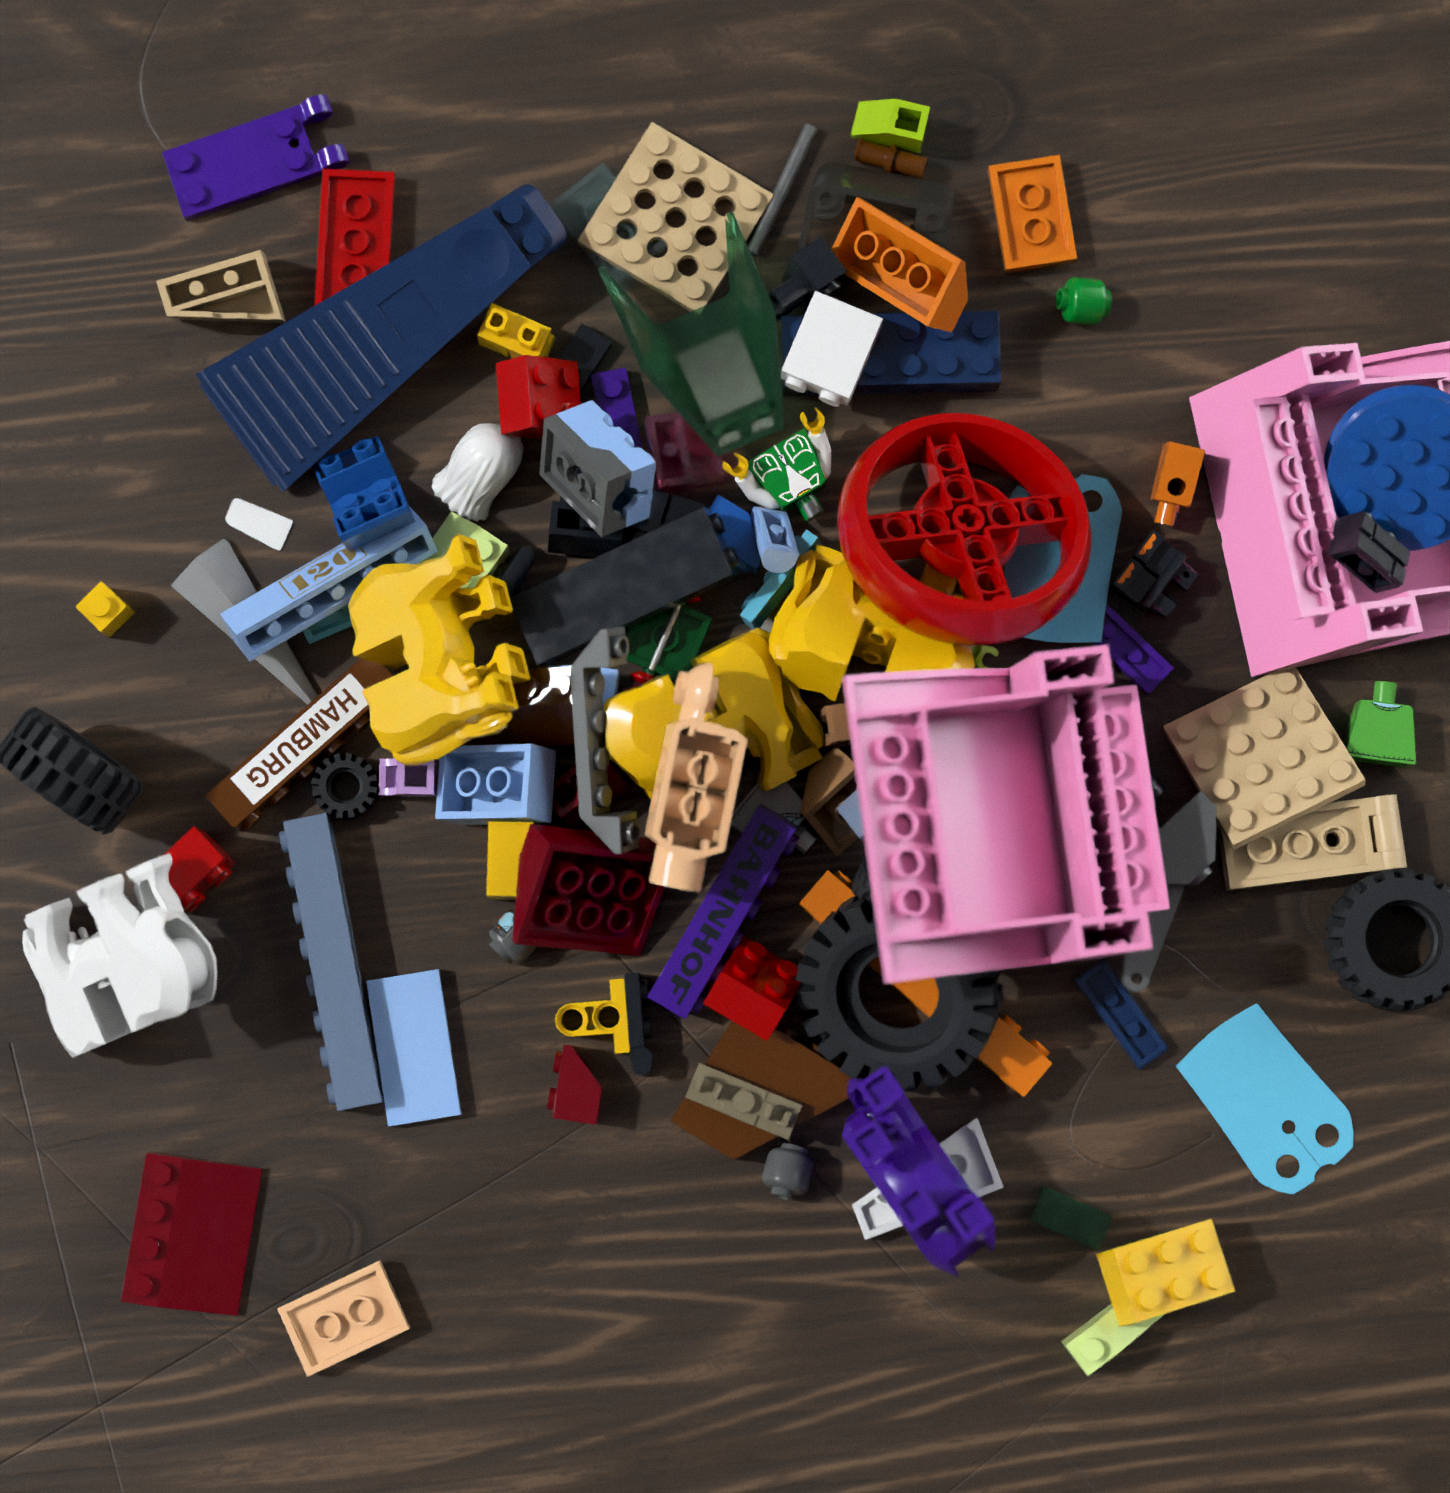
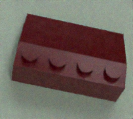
(583, 894)
(191, 1234)

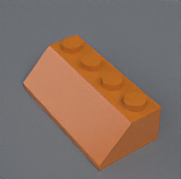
(902, 266)

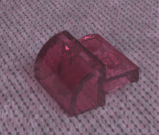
(680, 455)

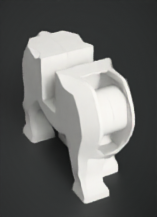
(128, 973)

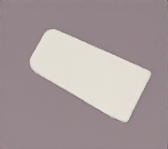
(259, 523)

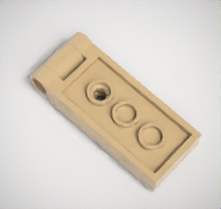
(1366, 842)

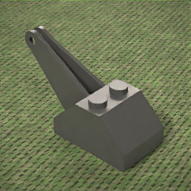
(1186, 851)

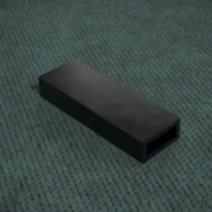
(626, 585)

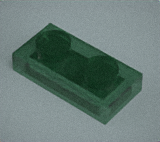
(1071, 1218)

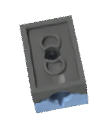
(597, 468)

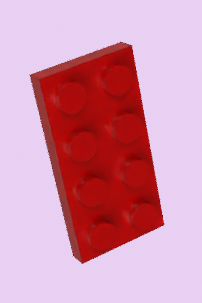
(353, 227)

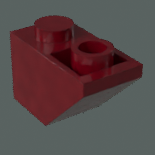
(577, 1091)

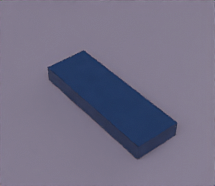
(1121, 1014)

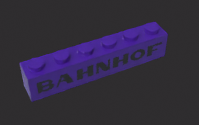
(723, 912)

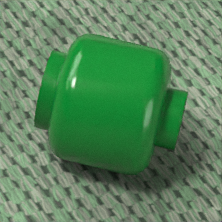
(1084, 301)

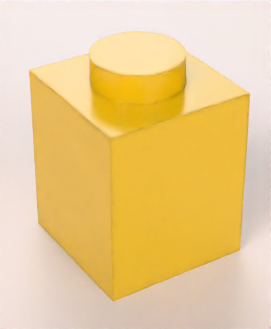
(104, 609)

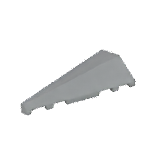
(219, 582)

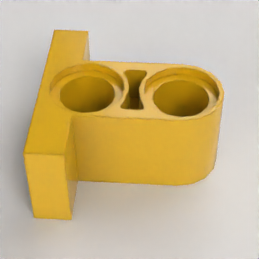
(590, 1013)

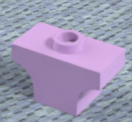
(408, 781)

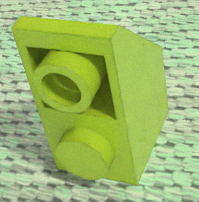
(891, 123)

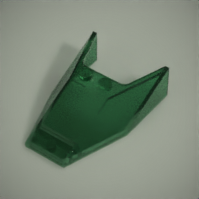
(716, 360)

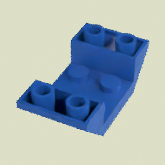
(363, 493)

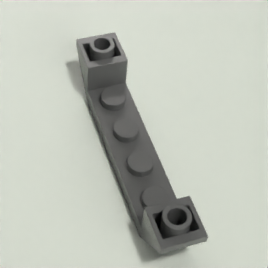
(615, 828)

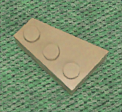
(224, 291)

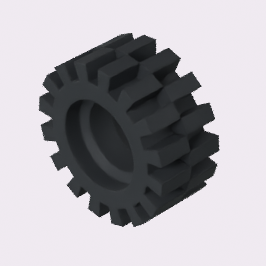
(324, 780)

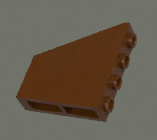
(773, 1065)

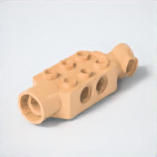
(693, 785)

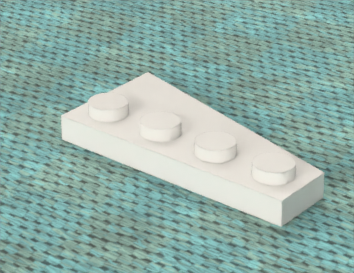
(971, 1158)

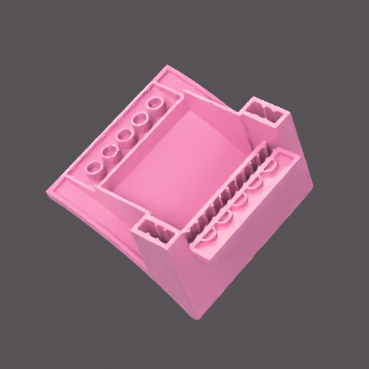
(1278, 516)
(1005, 814)

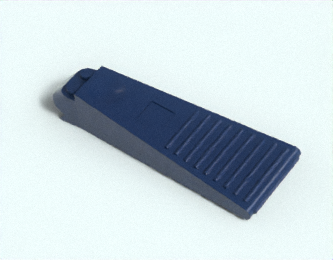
(338, 361)

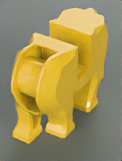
(832, 620)
(423, 621)
(748, 699)

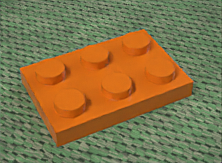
(1032, 213)

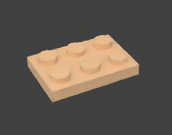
(343, 1318)

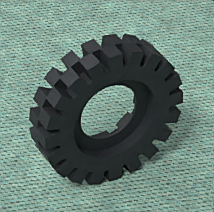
(913, 1054)

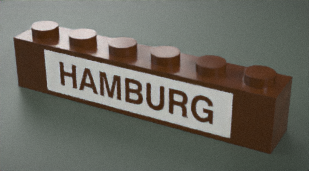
(297, 747)

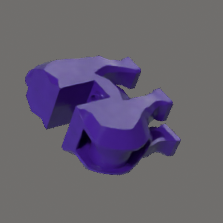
(915, 1173)

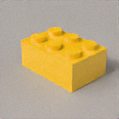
(1165, 1272)

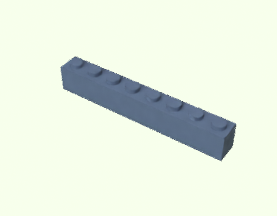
(333, 962)

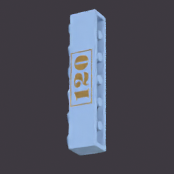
(319, 589)

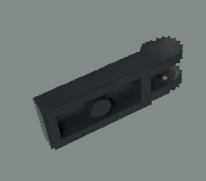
(638, 1026)

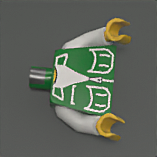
(788, 471)

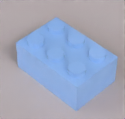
(496, 784)

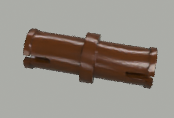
(890, 158)

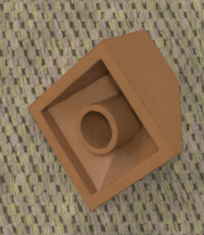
(826, 789)

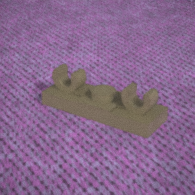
(743, 1101)

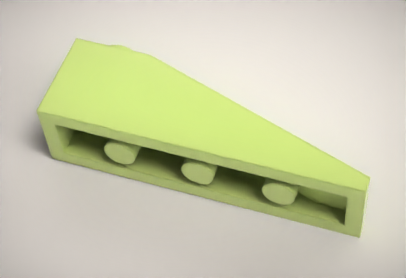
(1102, 1339)

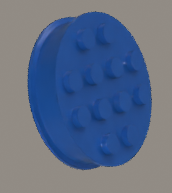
(1395, 463)

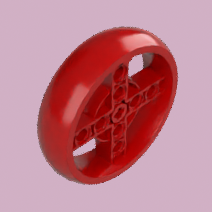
(964, 529)

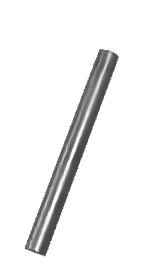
(781, 190)

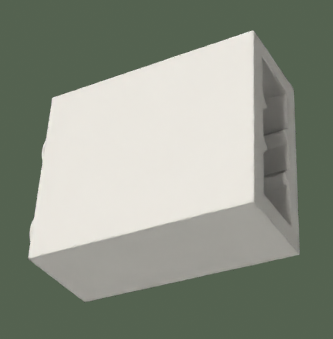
(830, 349)

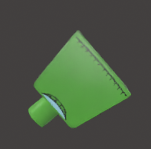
(1382, 729)

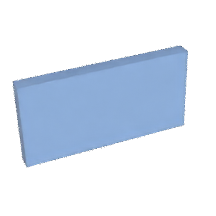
(413, 1047)

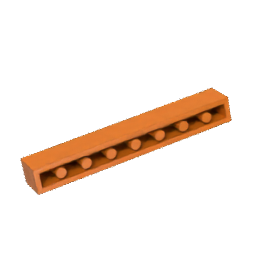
(1005, 1053)

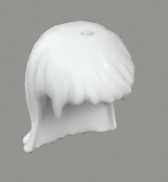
(478, 470)

